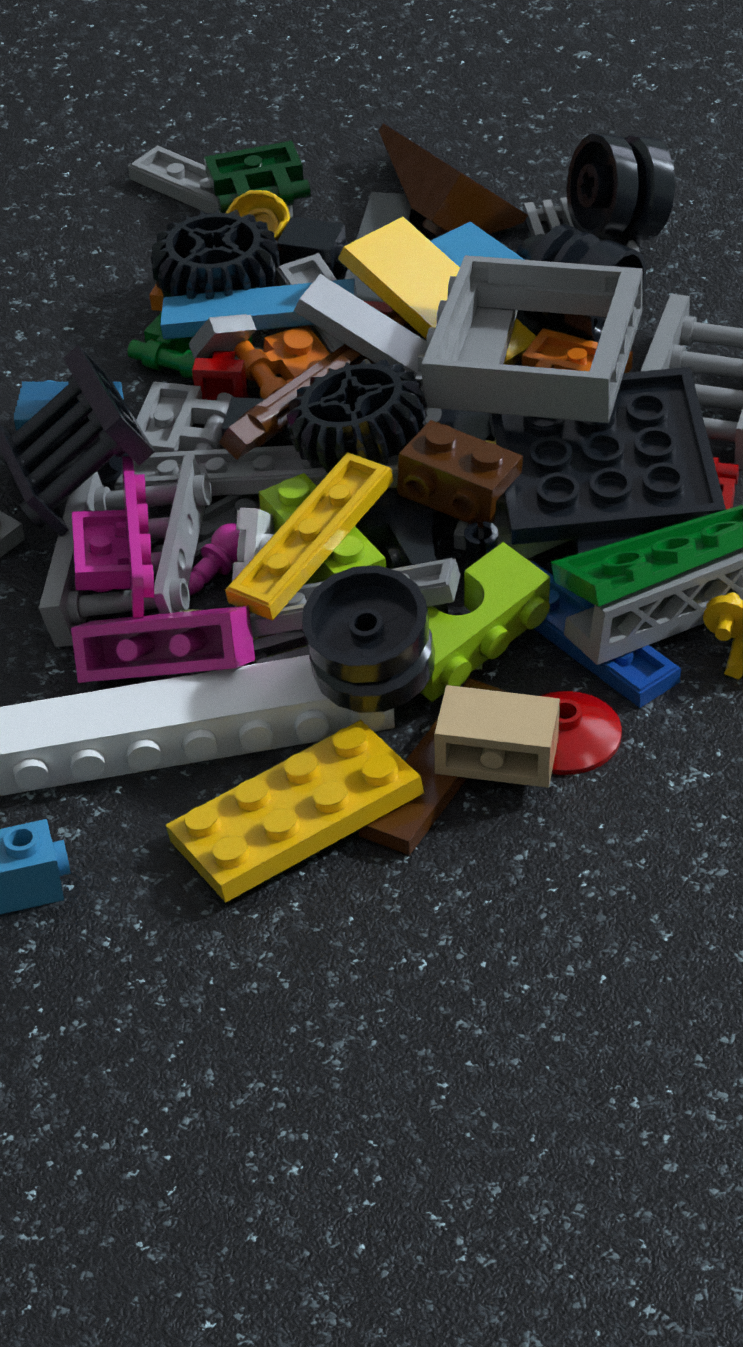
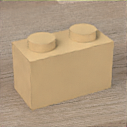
(497, 736)

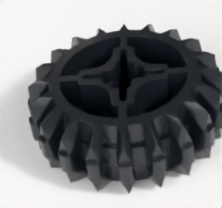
(214, 255)
(356, 411)

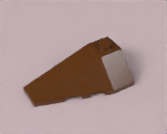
(444, 193)

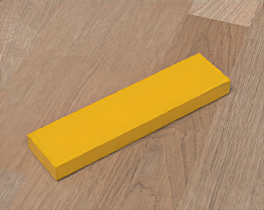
(309, 536)

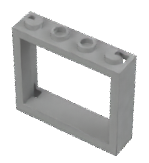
(524, 389)

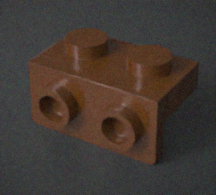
(456, 473)

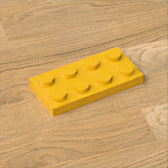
(294, 810)

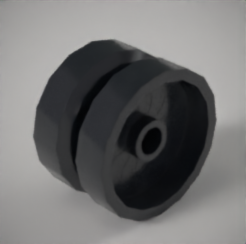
(620, 186)
(369, 638)

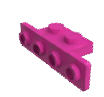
(115, 545)

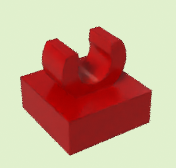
(220, 375)

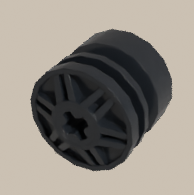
(572, 246)

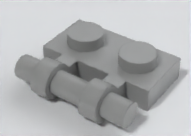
(173, 409)

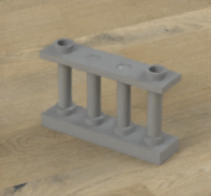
(669, 352)
(66, 608)

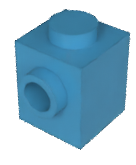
(30, 866)

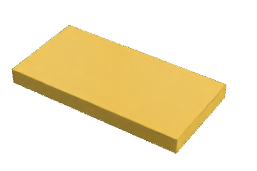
(413, 278)

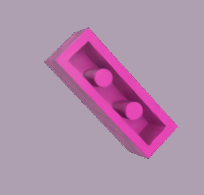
(163, 644)

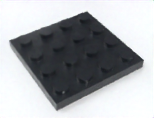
(615, 476)

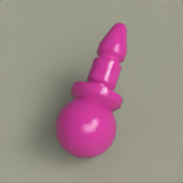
(217, 557)

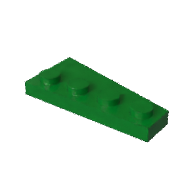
(649, 558)

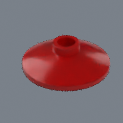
(587, 733)

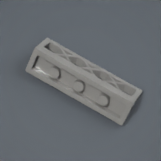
(655, 610)

